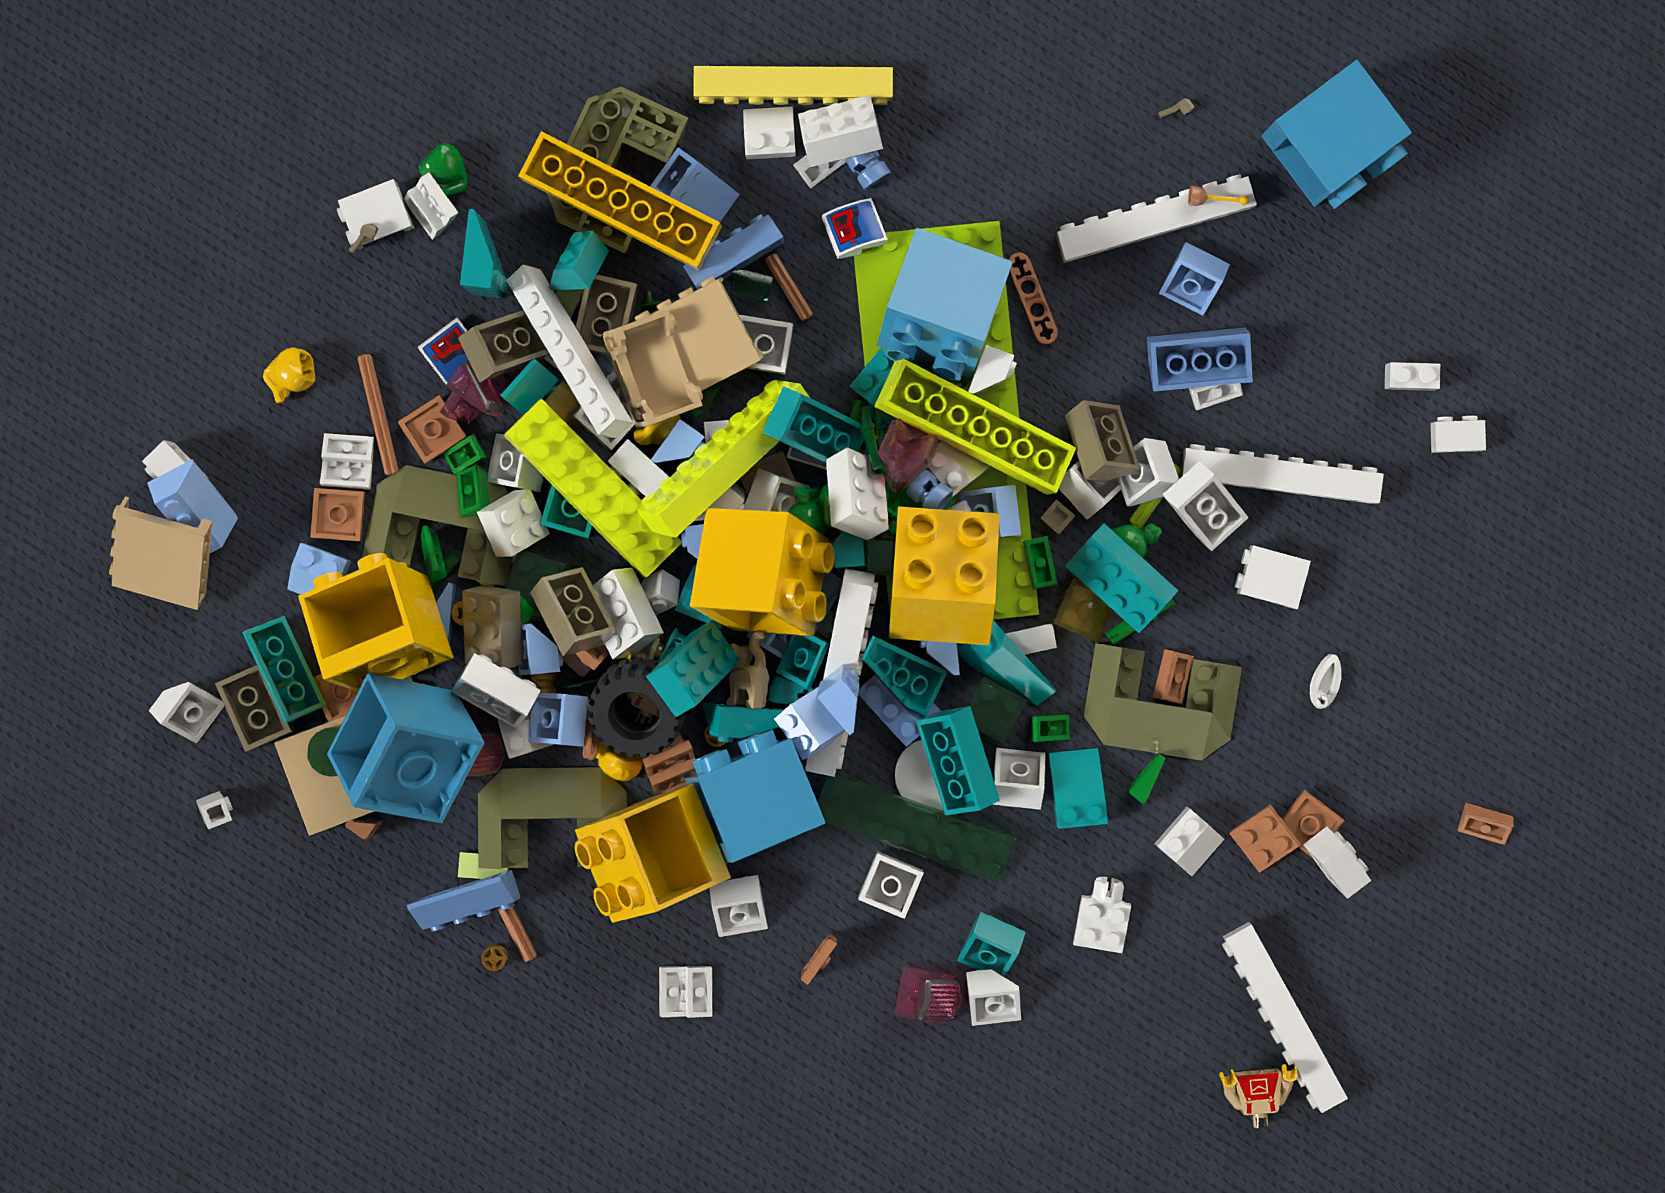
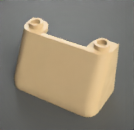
(651, 369)

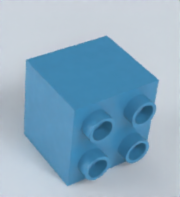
(1338, 135)
(943, 305)
(405, 748)
(755, 796)

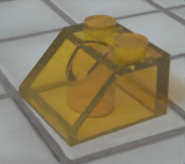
(1082, 611)

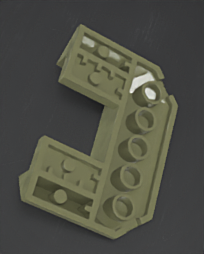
(603, 132)
(432, 496)
(1157, 727)
(538, 794)

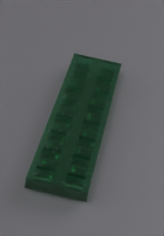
(915, 827)

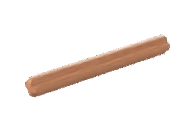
(378, 414)

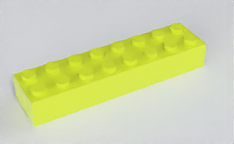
(975, 426)
(714, 466)
(589, 486)

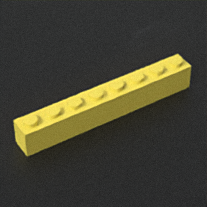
(792, 83)

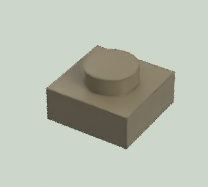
(1057, 517)

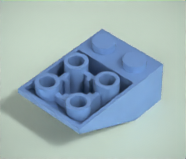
(695, 186)

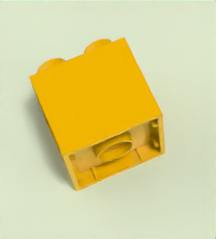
(761, 572)
(944, 575)
(374, 622)
(651, 854)

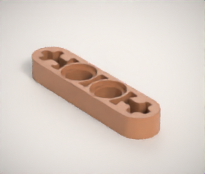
(1030, 299)

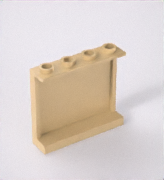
(709, 334)
(160, 556)
(318, 797)

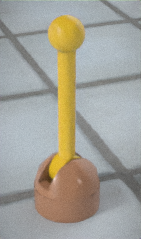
(1198, 196)

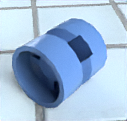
(869, 168)
(937, 495)

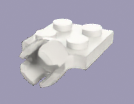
(1103, 917)

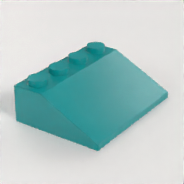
(481, 266)

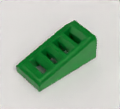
(1145, 781)

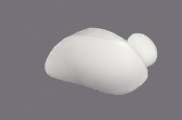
(1325, 682)

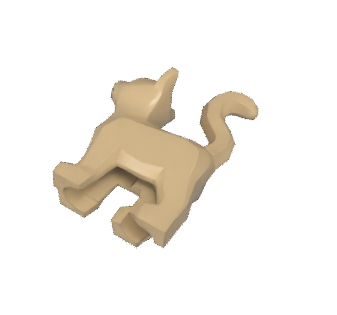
(749, 682)

